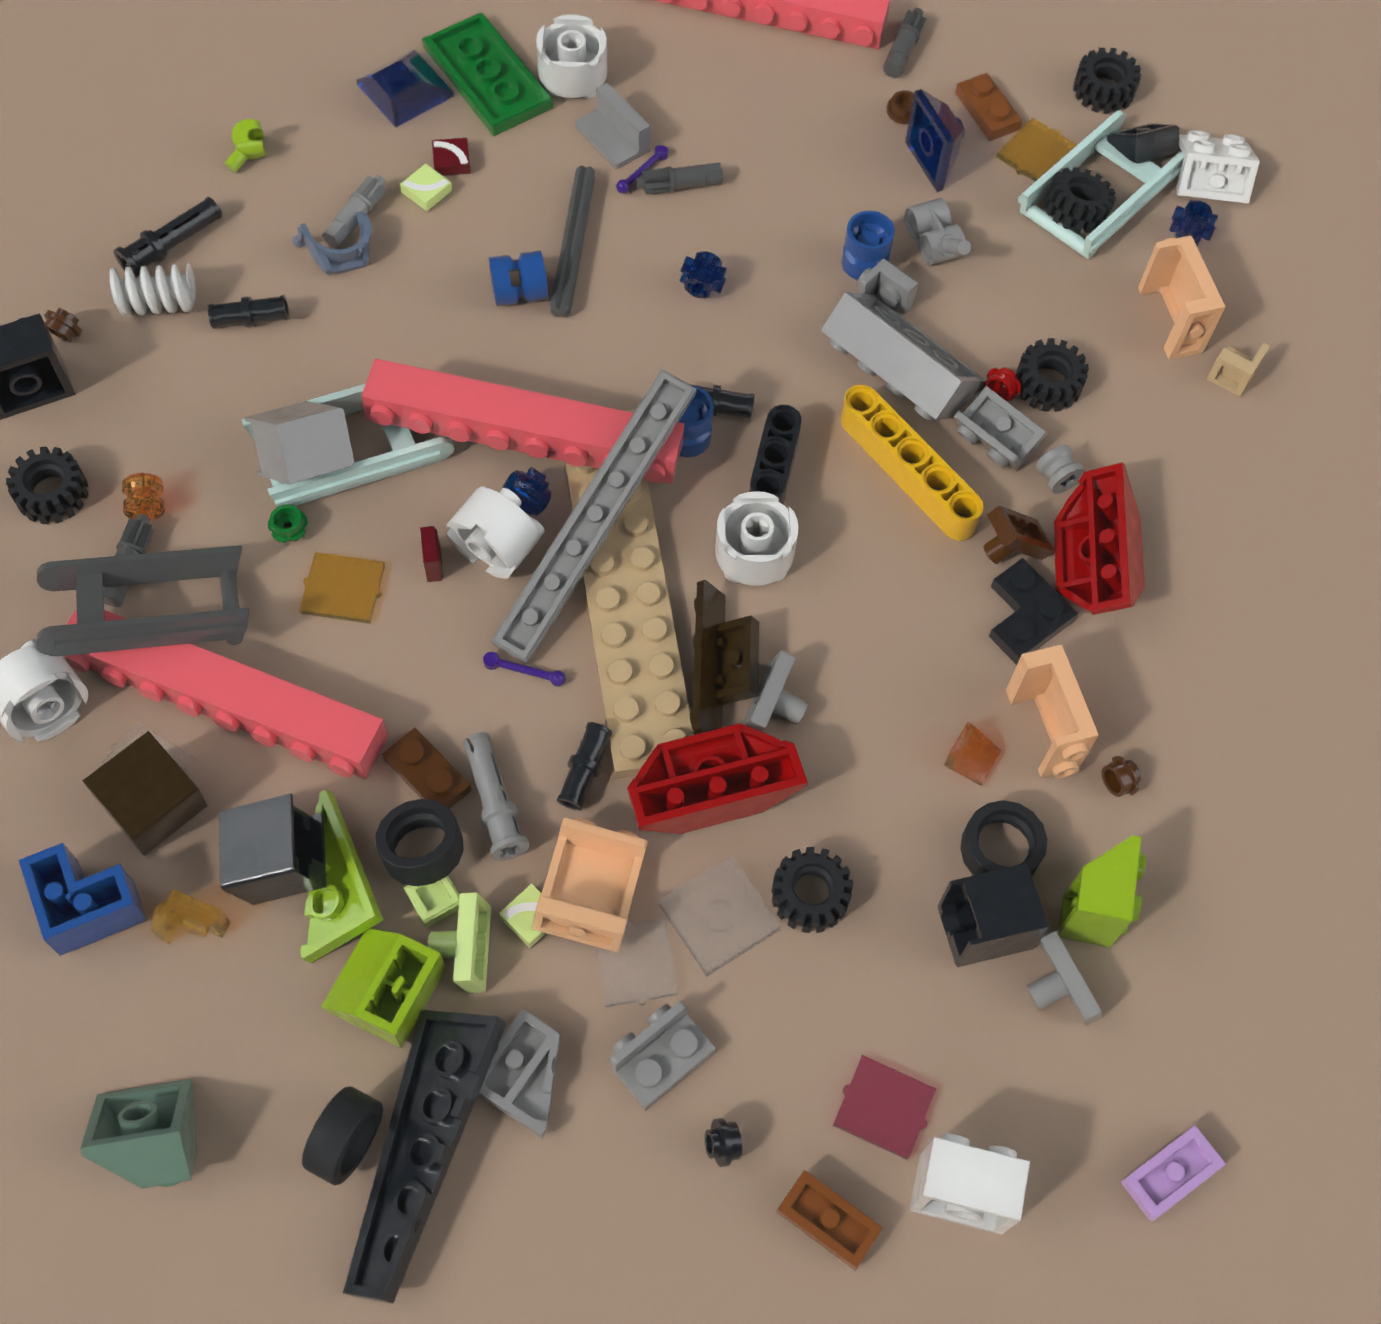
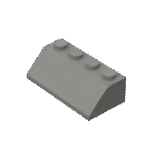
(901, 356)

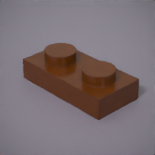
(426, 770)

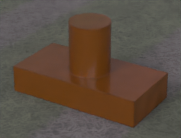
(1015, 534)

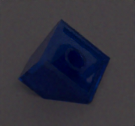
(405, 88)
(934, 137)

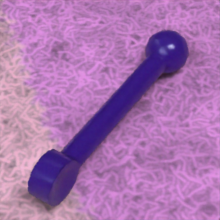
(660, 153)
(492, 661)

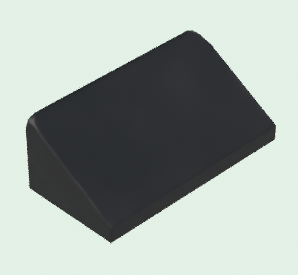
(1146, 141)

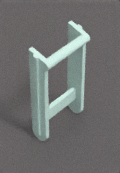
(1149, 173)
(403, 457)

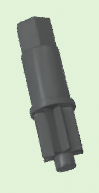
(907, 36)
(678, 178)
(133, 541)

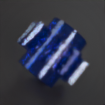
(1194, 221)
(703, 274)
(530, 489)

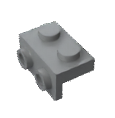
(1000, 428)

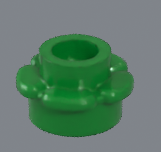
(287, 515)

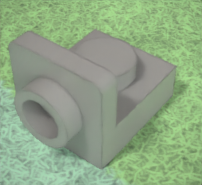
(890, 285)

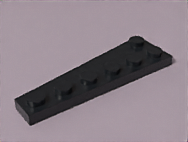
(428, 1118)

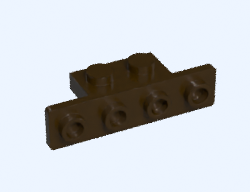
(723, 659)

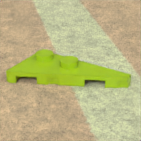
(347, 901)

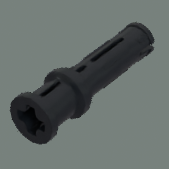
(154, 245)

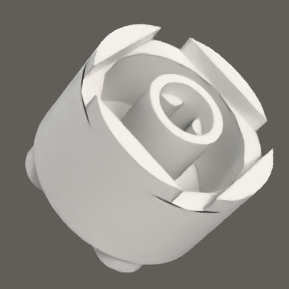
(572, 57)
(494, 530)
(756, 539)
(38, 694)

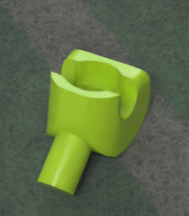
(248, 139)

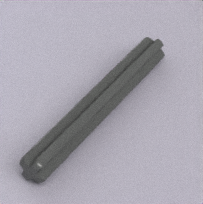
(572, 242)

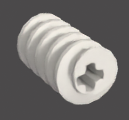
(153, 291)

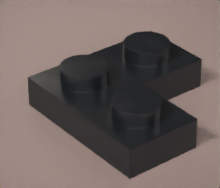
(1037, 607)

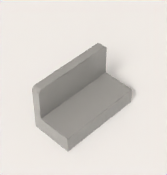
(615, 128)

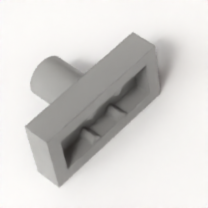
(773, 697)
(1063, 982)

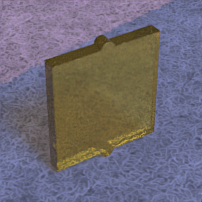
(1035, 149)
(342, 587)

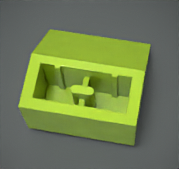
(1103, 896)
(385, 985)

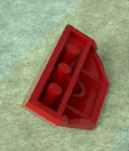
(1100, 543)
(714, 779)

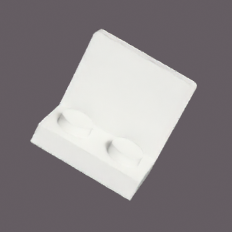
(1216, 167)

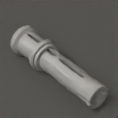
(498, 812)

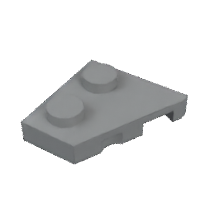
(524, 1072)

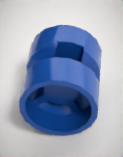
(866, 242)
(531, 276)
(698, 424)

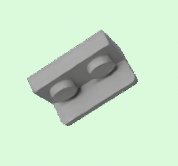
(660, 1054)

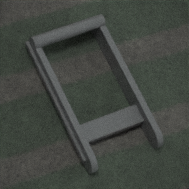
(96, 635)

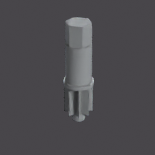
(361, 200)

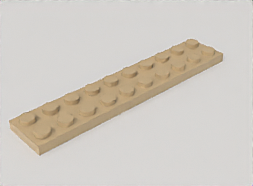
(633, 632)

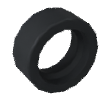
(1008, 813)
(407, 818)
(342, 1135)

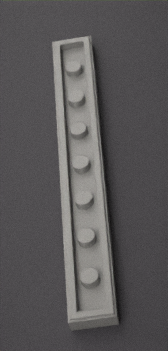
(594, 516)

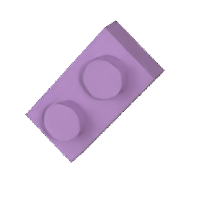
(1172, 1173)

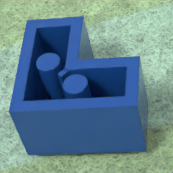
(76, 908)

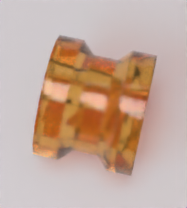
(143, 496)

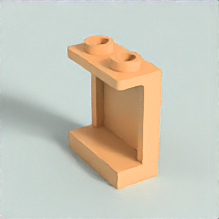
(1188, 292)
(1051, 682)
(590, 884)

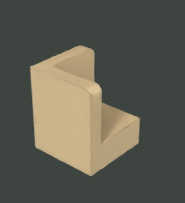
(1235, 369)

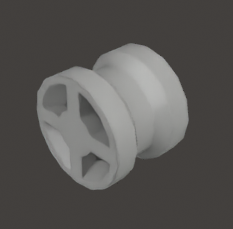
(1060, 469)

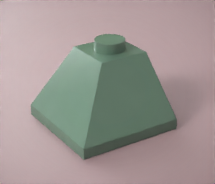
(144, 1133)

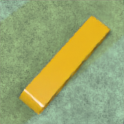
(913, 478)

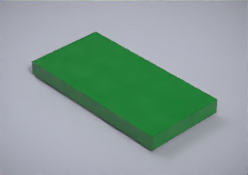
(487, 73)

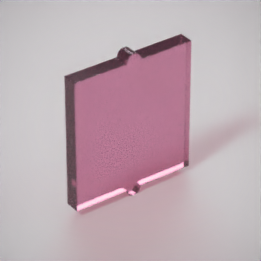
(884, 1107)

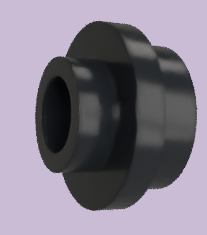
(723, 1142)

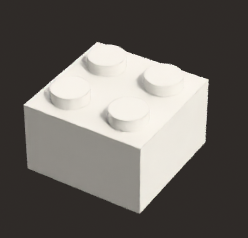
(970, 1184)

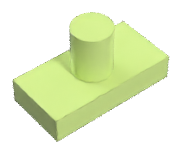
(468, 943)

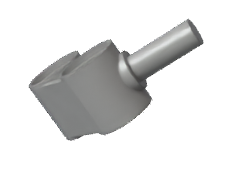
(933, 233)

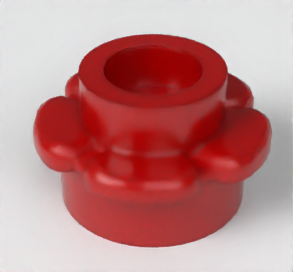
(1003, 382)

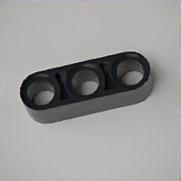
(779, 447)

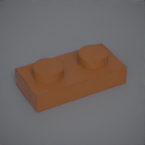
(988, 106)
(829, 1220)

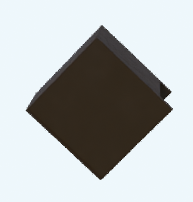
(145, 793)

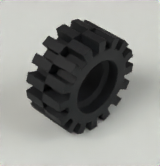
(1108, 66)
(1079, 199)
(1056, 358)
(38, 468)
(818, 865)

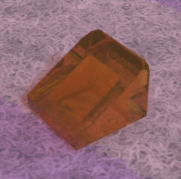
(972, 754)

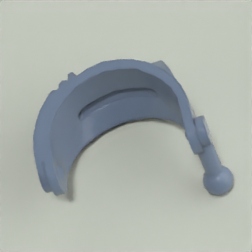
(338, 260)

